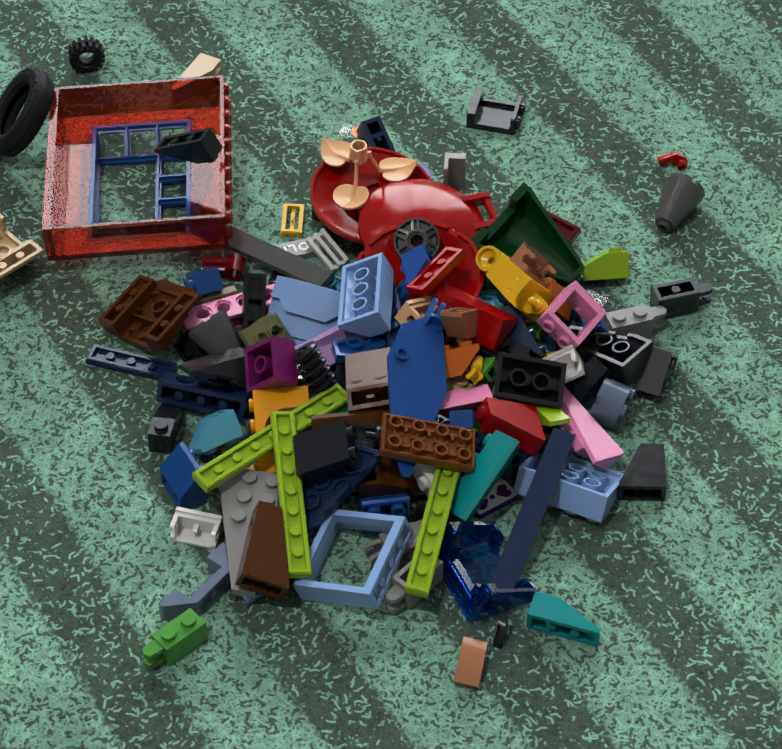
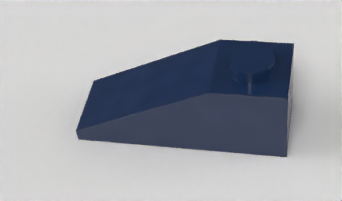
(374, 134)

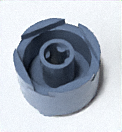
(612, 403)

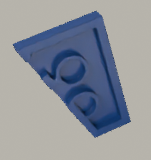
(355, 345)

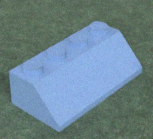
(366, 296)

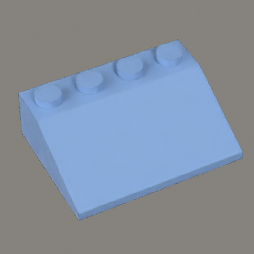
(581, 488)

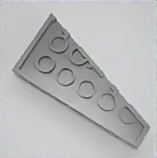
(238, 501)

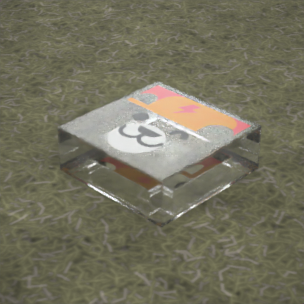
(348, 132)

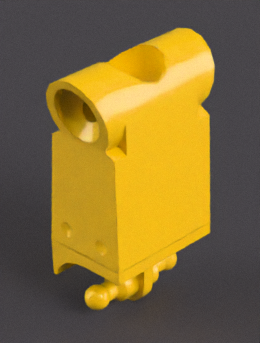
(512, 282)

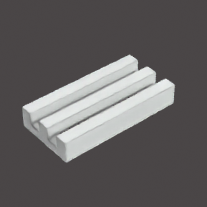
(317, 237)

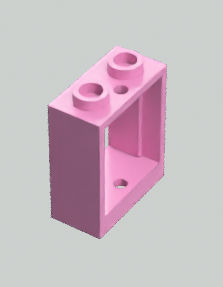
(582, 304)

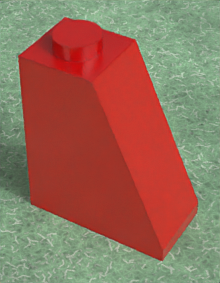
(514, 420)

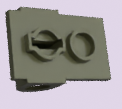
(264, 328)

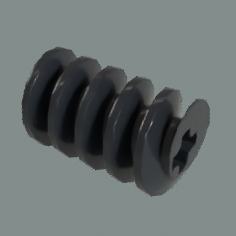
(315, 367)

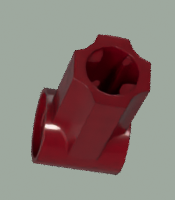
(231, 267)

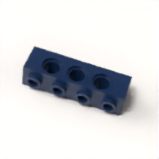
(202, 395)

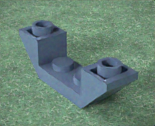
(219, 580)

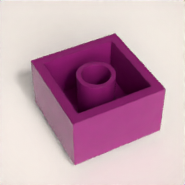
(270, 364)

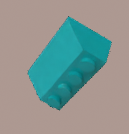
(488, 468)

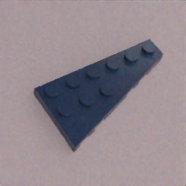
(334, 487)

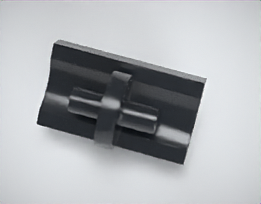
(368, 435)

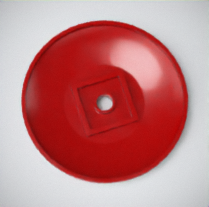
(327, 178)

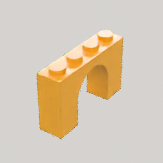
(273, 400)

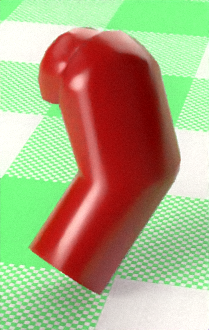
(674, 158)

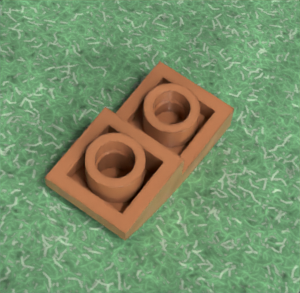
(470, 662)

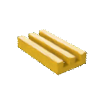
(291, 232)

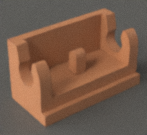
(533, 264)

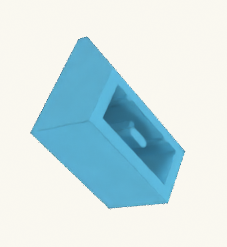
(214, 431)

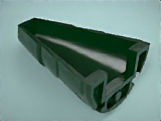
(530, 223)

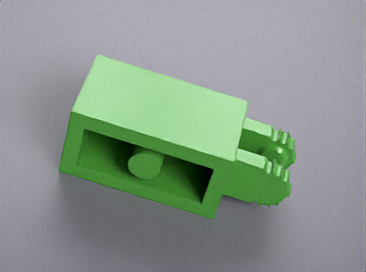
(175, 640)

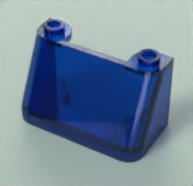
(469, 564)

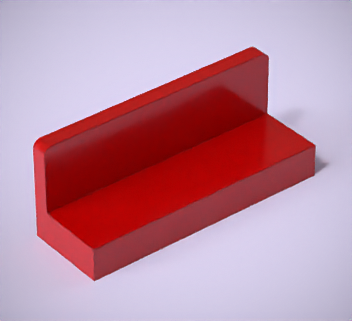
(435, 272)

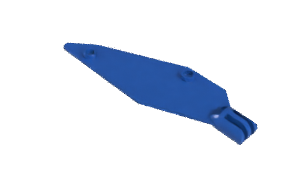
(418, 371)

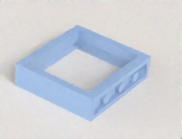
(383, 569)

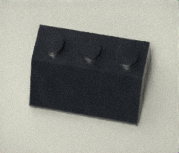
(528, 379)

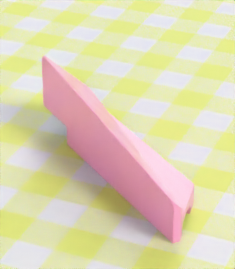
(591, 438)

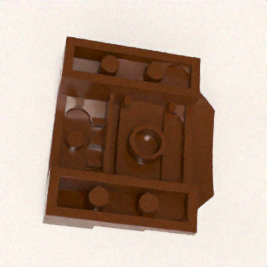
(149, 313)

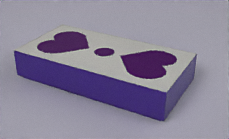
(499, 497)

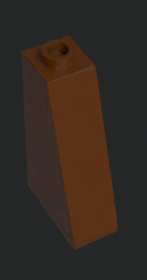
(264, 554)

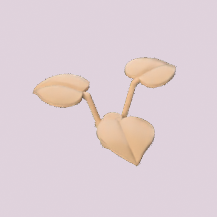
(352, 197)

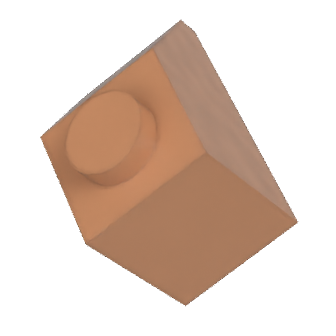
(460, 323)

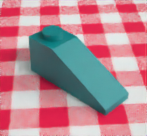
(556, 617)

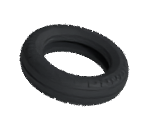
(34, 91)

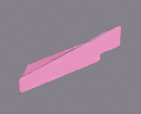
(464, 399)

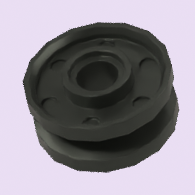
(413, 229)

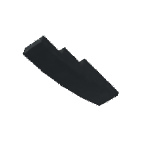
(253, 299)

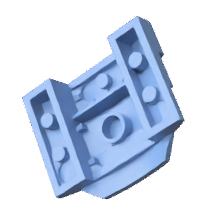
(304, 307)

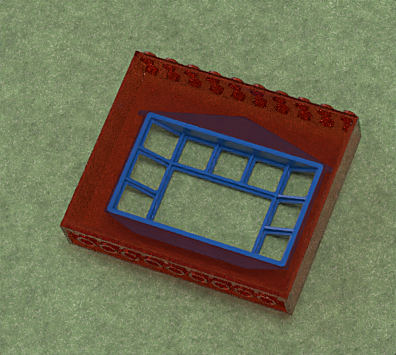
(75, 163)

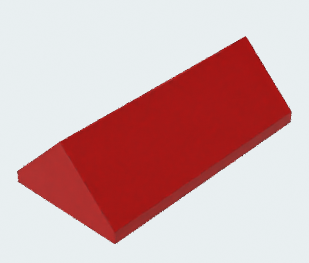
(492, 322)

